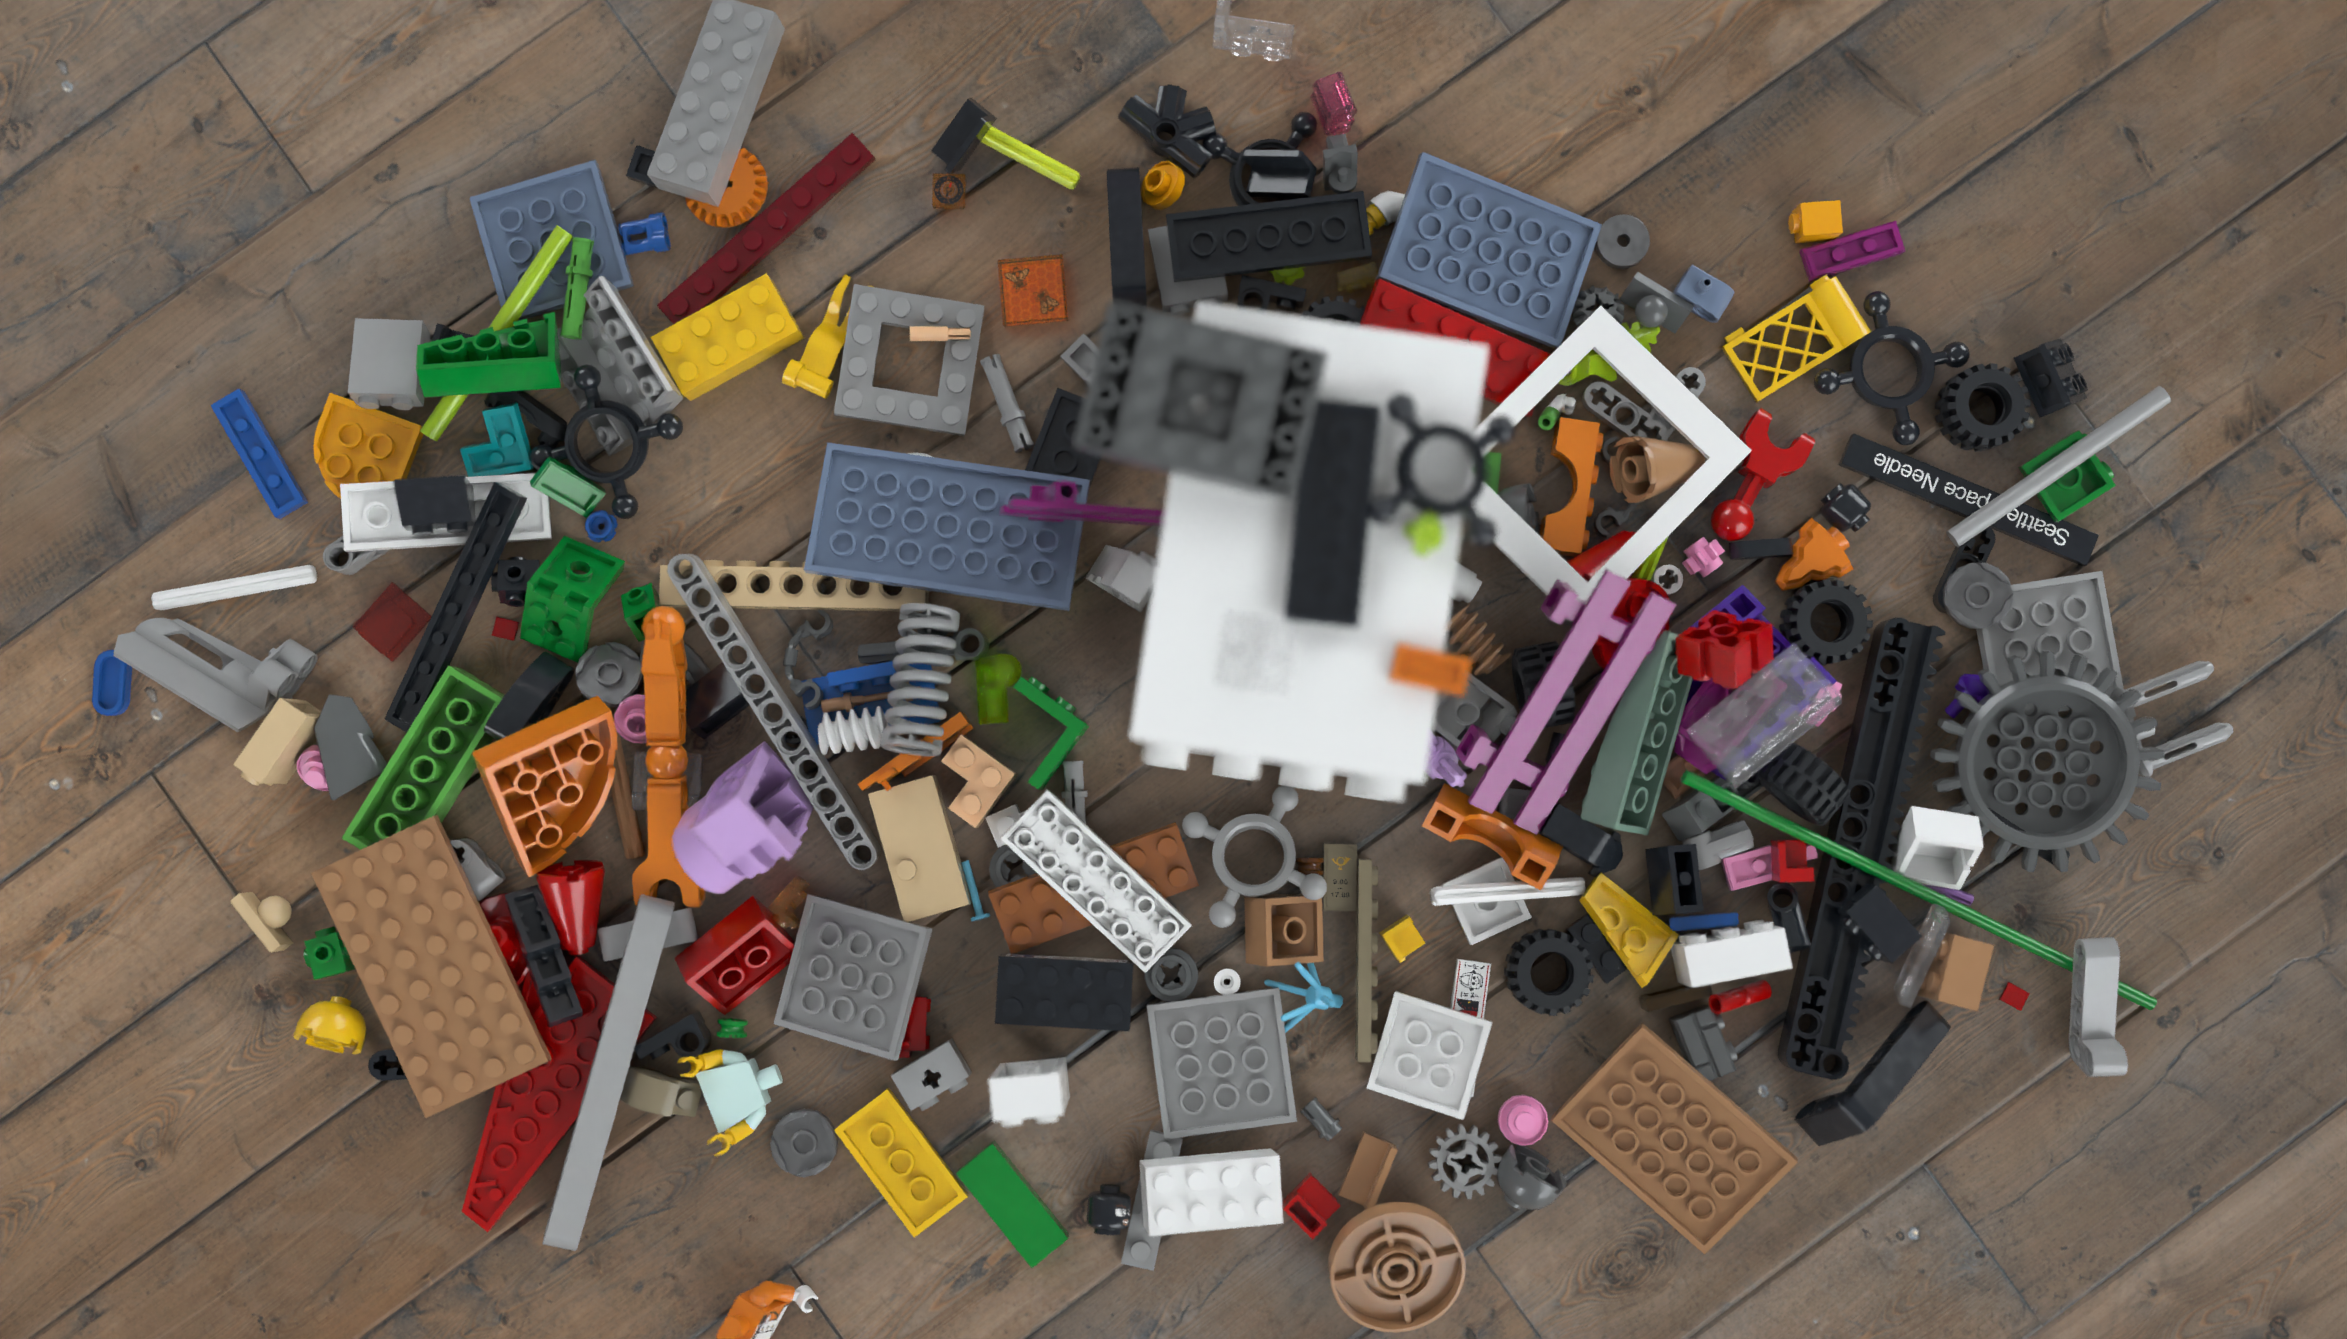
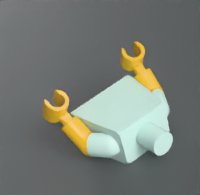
(733, 1092)

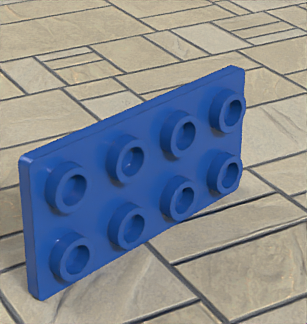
(864, 682)

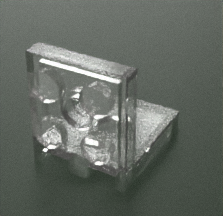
(1251, 36)

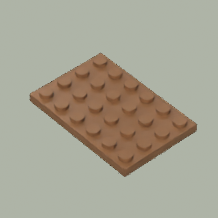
(1674, 1138)

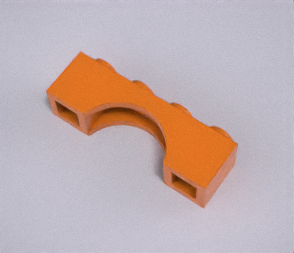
(1575, 446)
(1526, 854)

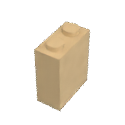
(279, 742)

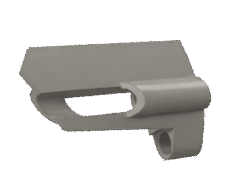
(235, 694)

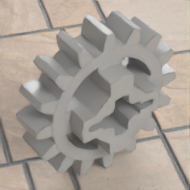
(1461, 1176)

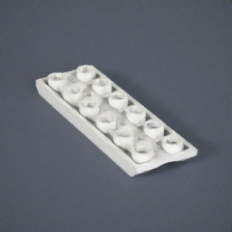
(1096, 880)

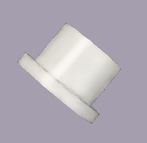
(1230, 988)

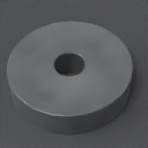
(1633, 231)

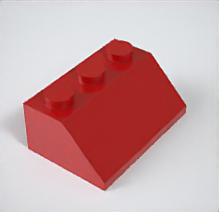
(736, 956)

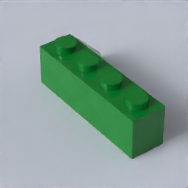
(492, 360)

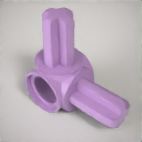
(1443, 762)

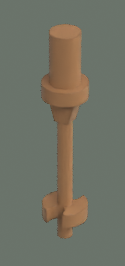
(848, 701)

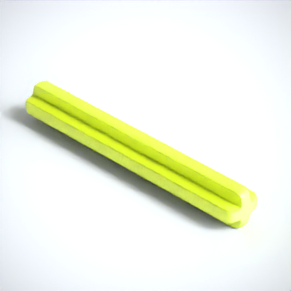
(1031, 158)

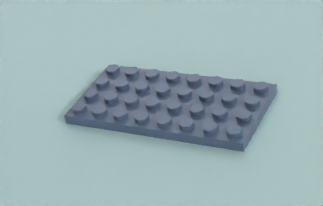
(940, 528)

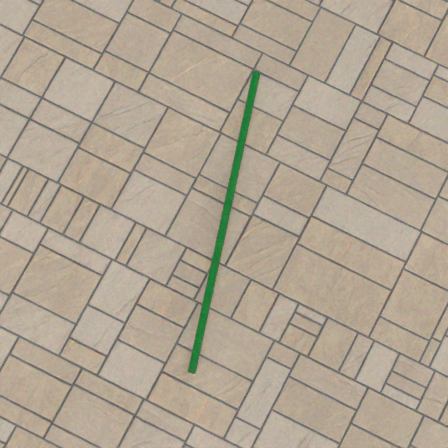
(1899, 880)

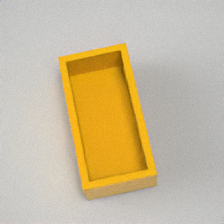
(727, 337)

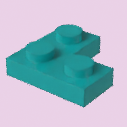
(508, 444)

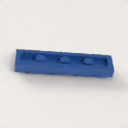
(259, 453)

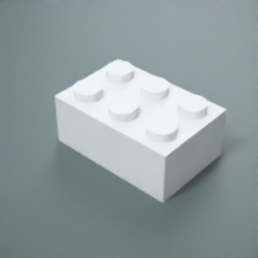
(1730, 953)

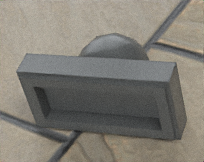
(1655, 304)

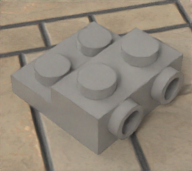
(1478, 707)

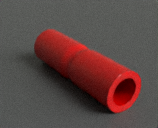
(1740, 996)

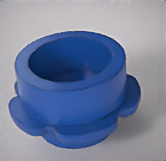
(592, 526)

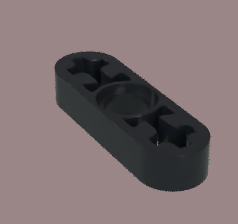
(1982, 550)

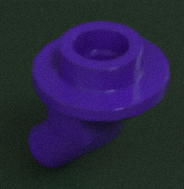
(1970, 685)

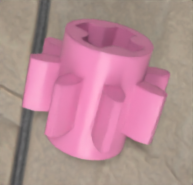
(1703, 556)

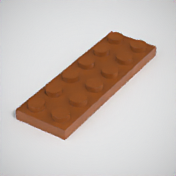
(1036, 913)

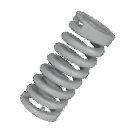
(906, 673)

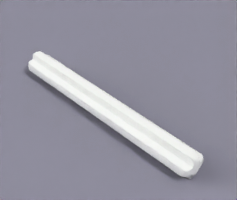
(234, 587)
(1506, 891)

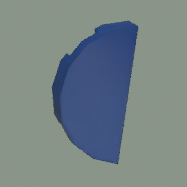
(1704, 921)

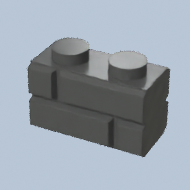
(1703, 1043)

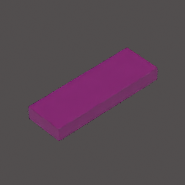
(1852, 251)

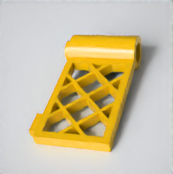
(1829, 309)

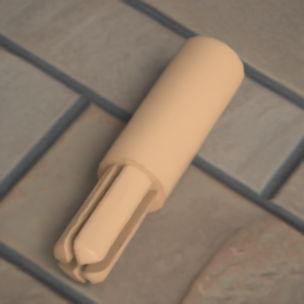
(937, 333)

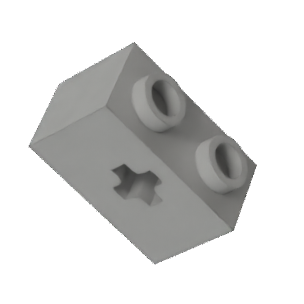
(912, 1077)

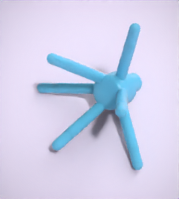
(1315, 996)

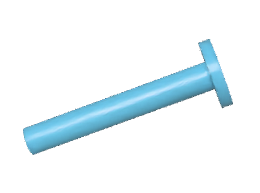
(973, 892)

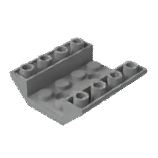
(626, 363)

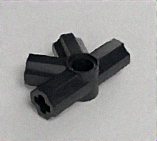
(1170, 118)

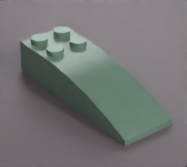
(1639, 744)

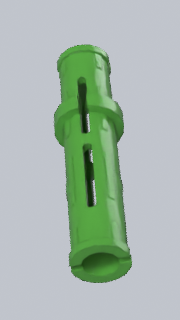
(578, 280)

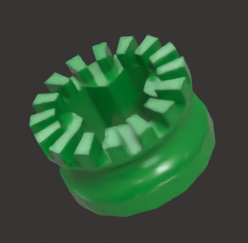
(732, 1027)

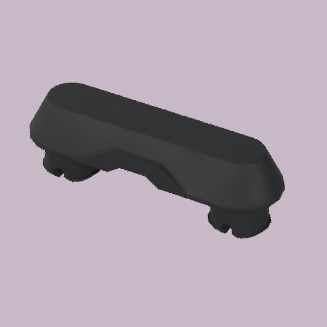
(551, 425)

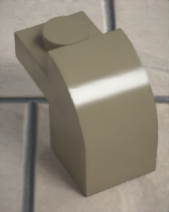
(660, 1094)

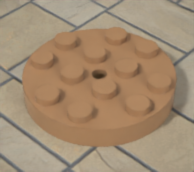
(1400, 1296)

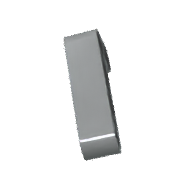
(2095, 1007)

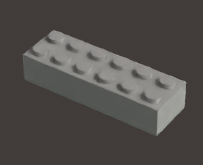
(716, 101)

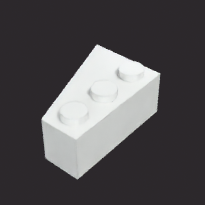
(1125, 575)

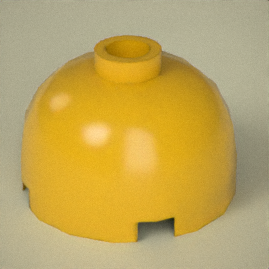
(332, 1026)

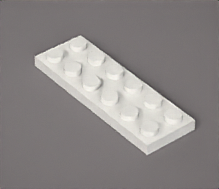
(374, 521)

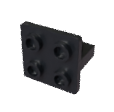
(2051, 377)

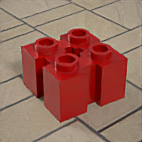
(1724, 649)

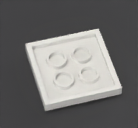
(1429, 1055)

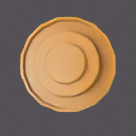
(1162, 185)

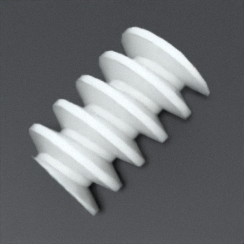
(851, 731)

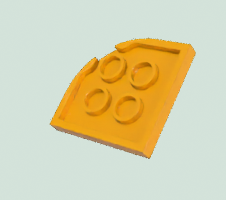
(362, 444)

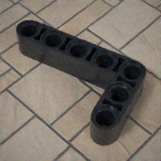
(1126, 237)
(1878, 1081)

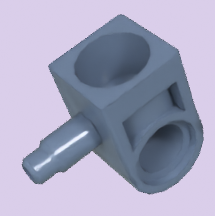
(1705, 293)

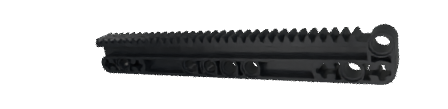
(1877, 765)

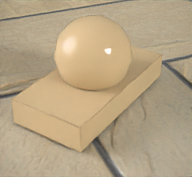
(265, 918)

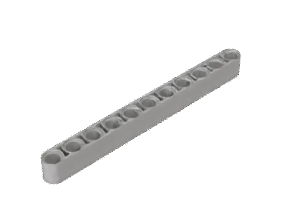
(759, 703)
(608, 1072)

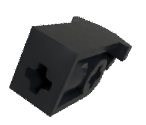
(1583, 840)

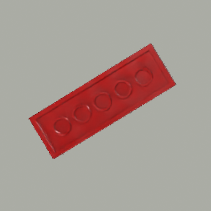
(1507, 361)

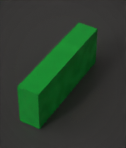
(1013, 1204)

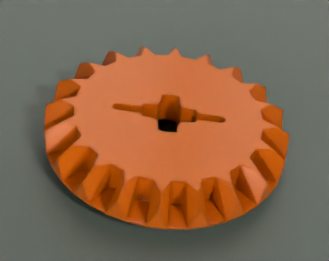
(740, 200)

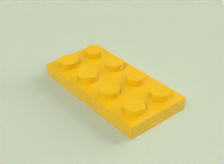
(901, 1162)

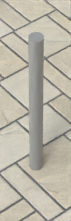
(2059, 466)

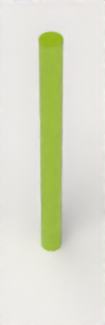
(509, 313)

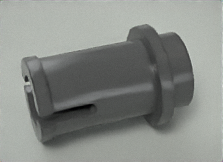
(1321, 1119)

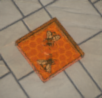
(1033, 290)

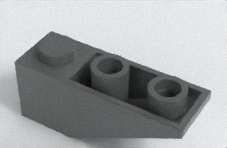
(1700, 811)

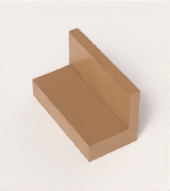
(1368, 1170)

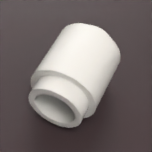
(1465, 584)

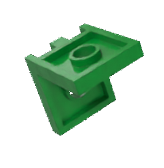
(567, 597)
(1061, 711)

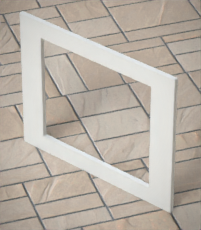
(1667, 396)

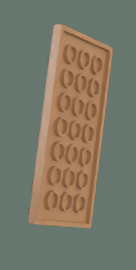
(431, 966)

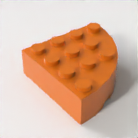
(551, 780)

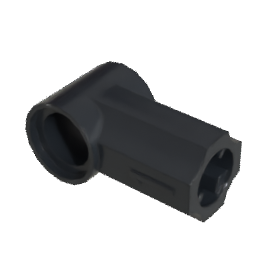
(1789, 917)

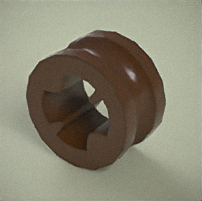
(1309, 865)

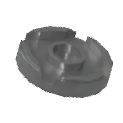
(1977, 595)
(609, 672)
(804, 1142)

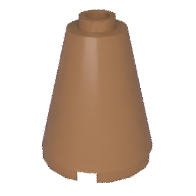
(1651, 466)

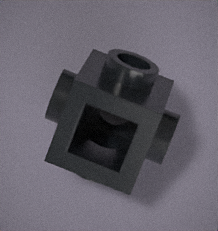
(512, 579)

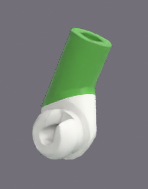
(1551, 413)

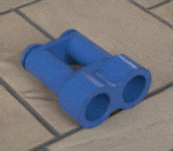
(657, 234)

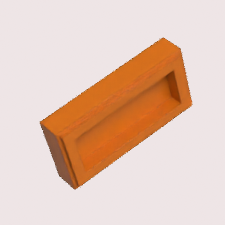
(1430, 669)

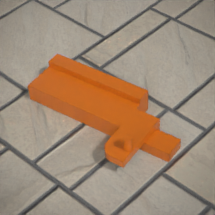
(907, 763)

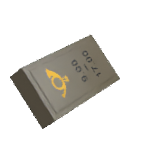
(1340, 877)

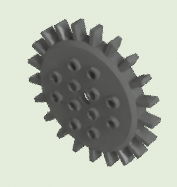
(2083, 807)

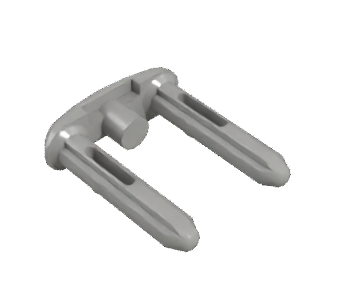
(2193, 741)

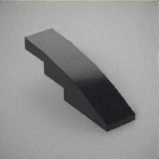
(543, 955)

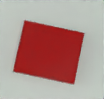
(505, 628)
(2014, 996)

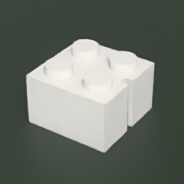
(1937, 847)

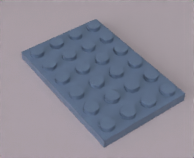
(1489, 250)

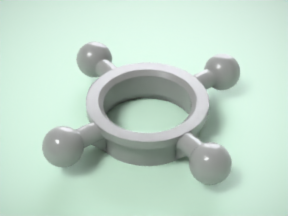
(1284, 799)

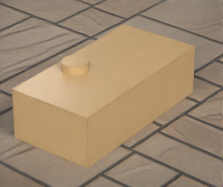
(920, 848)

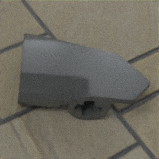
(346, 746)

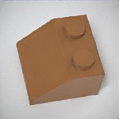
(1283, 930)

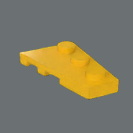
(1629, 927)

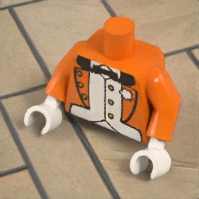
(760, 1310)

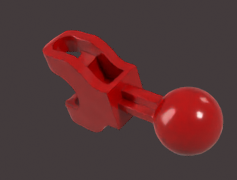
(1761, 468)

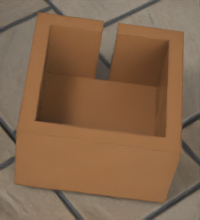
(1958, 972)

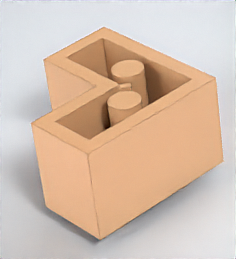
(985, 777)

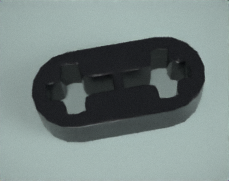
(1761, 549)

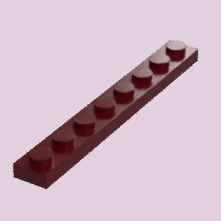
(768, 229)

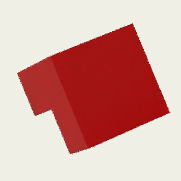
(1310, 1205)

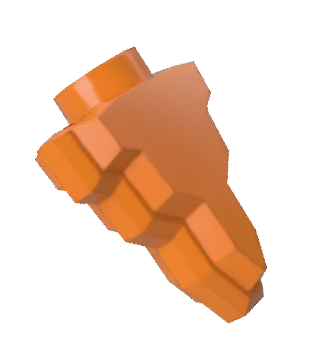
(1815, 557)

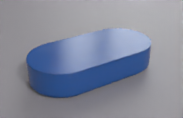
(111, 684)

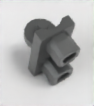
(1339, 165)

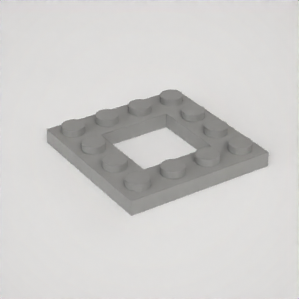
(862, 401)

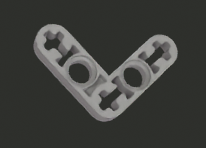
(1652, 419)

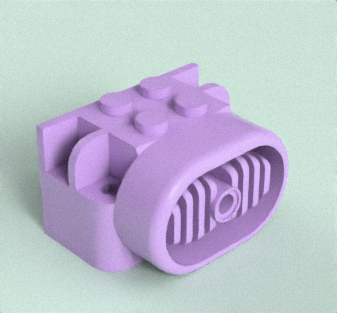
(743, 822)

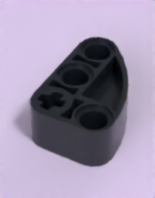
(530, 697)

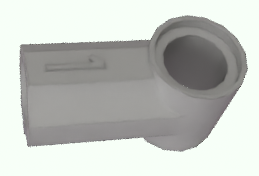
(1721, 843)

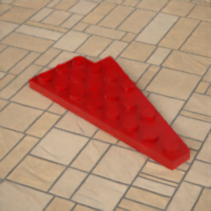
(542, 1104)

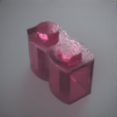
(1334, 104)

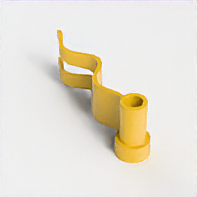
(821, 349)

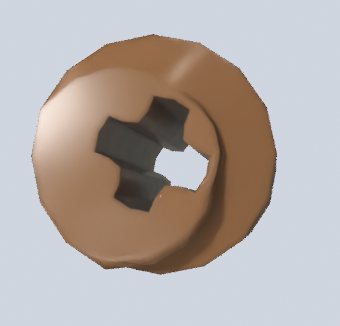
(1475, 642)

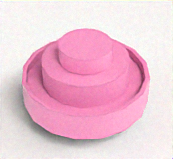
(630, 719)
(311, 768)
(1522, 1120)

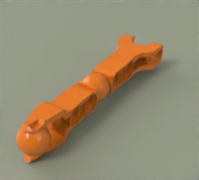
(666, 760)

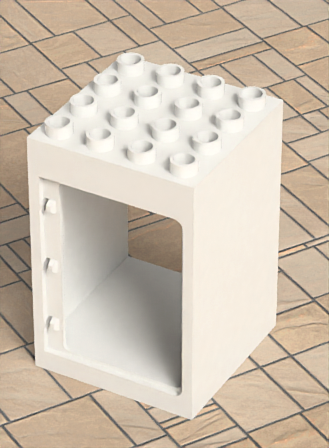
(1234, 555)

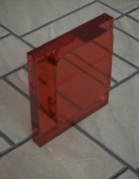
(392, 622)

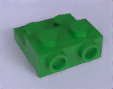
(2074, 488)

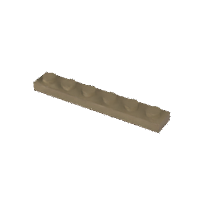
(1366, 974)

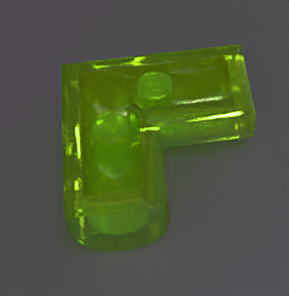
(992, 679)

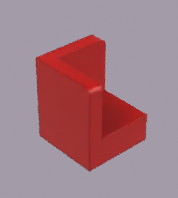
(1790, 861)

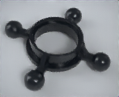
(1302, 125)
(1953, 355)
(668, 427)
(1383, 509)

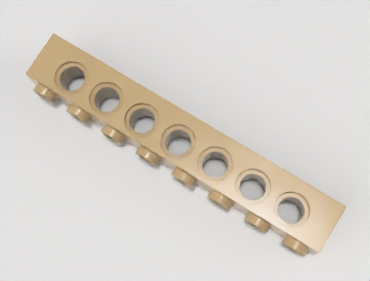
(779, 597)

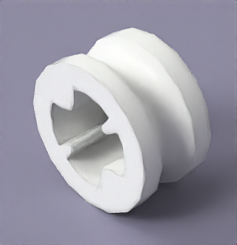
(1674, 572)

